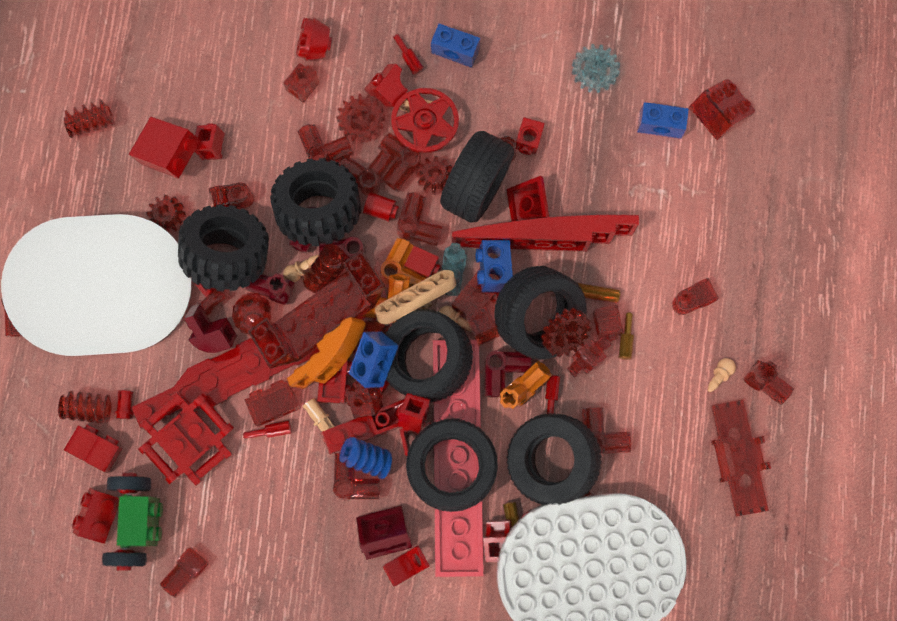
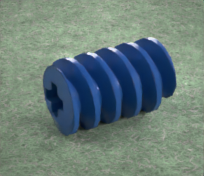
(366, 457)

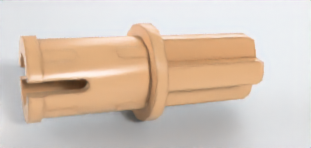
(318, 415)

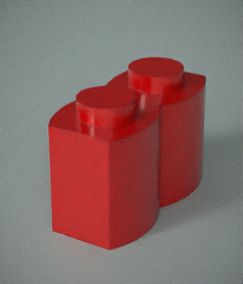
(93, 448)

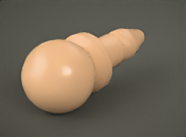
(294, 272)
(451, 313)
(725, 368)

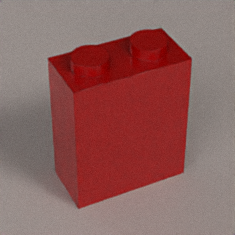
(164, 147)

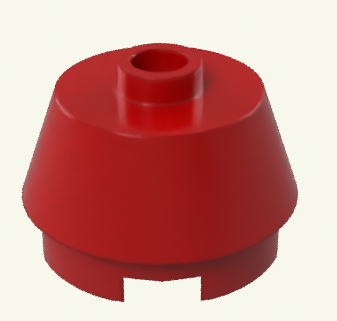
(313, 39)

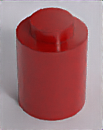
(380, 207)

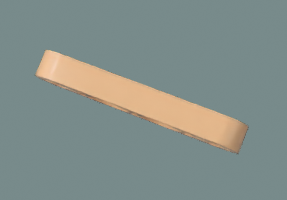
(395, 308)

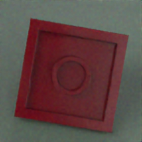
(383, 532)

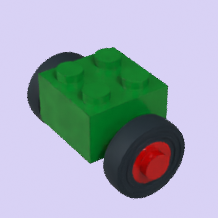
(136, 521)

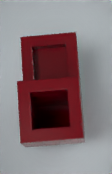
(208, 335)

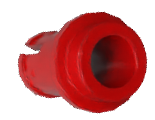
(124, 404)

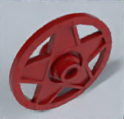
(425, 120)

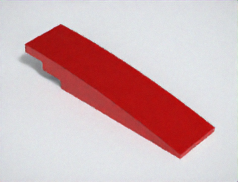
(551, 233)

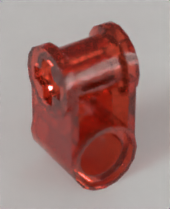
(229, 194)
(697, 296)

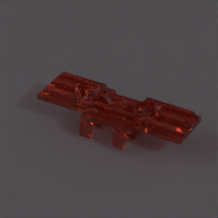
(745, 455)

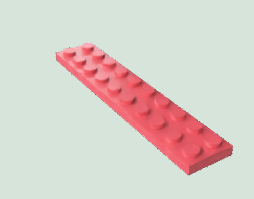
(455, 468)

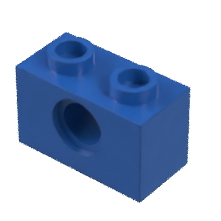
(455, 45)
(663, 120)

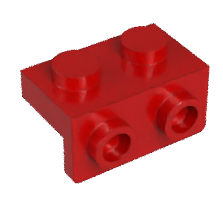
(336, 387)
(95, 515)

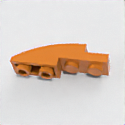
(334, 352)

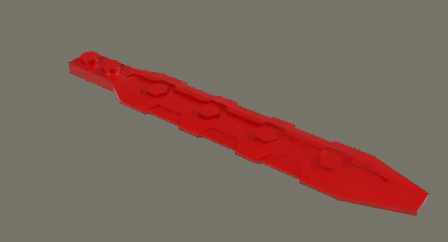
(220, 377)

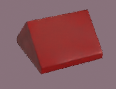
(528, 200)

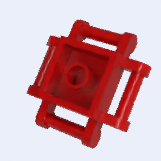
(186, 438)

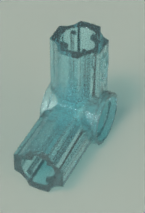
(455, 260)

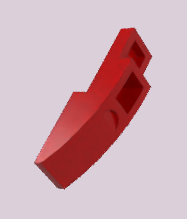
(363, 428)

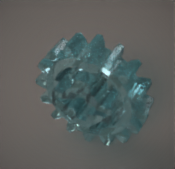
(593, 77)

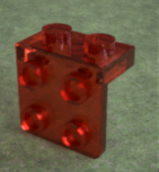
(721, 108)

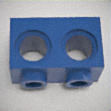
(499, 266)
(373, 359)

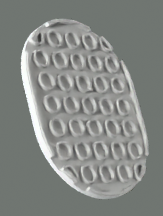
(95, 285)
(592, 562)

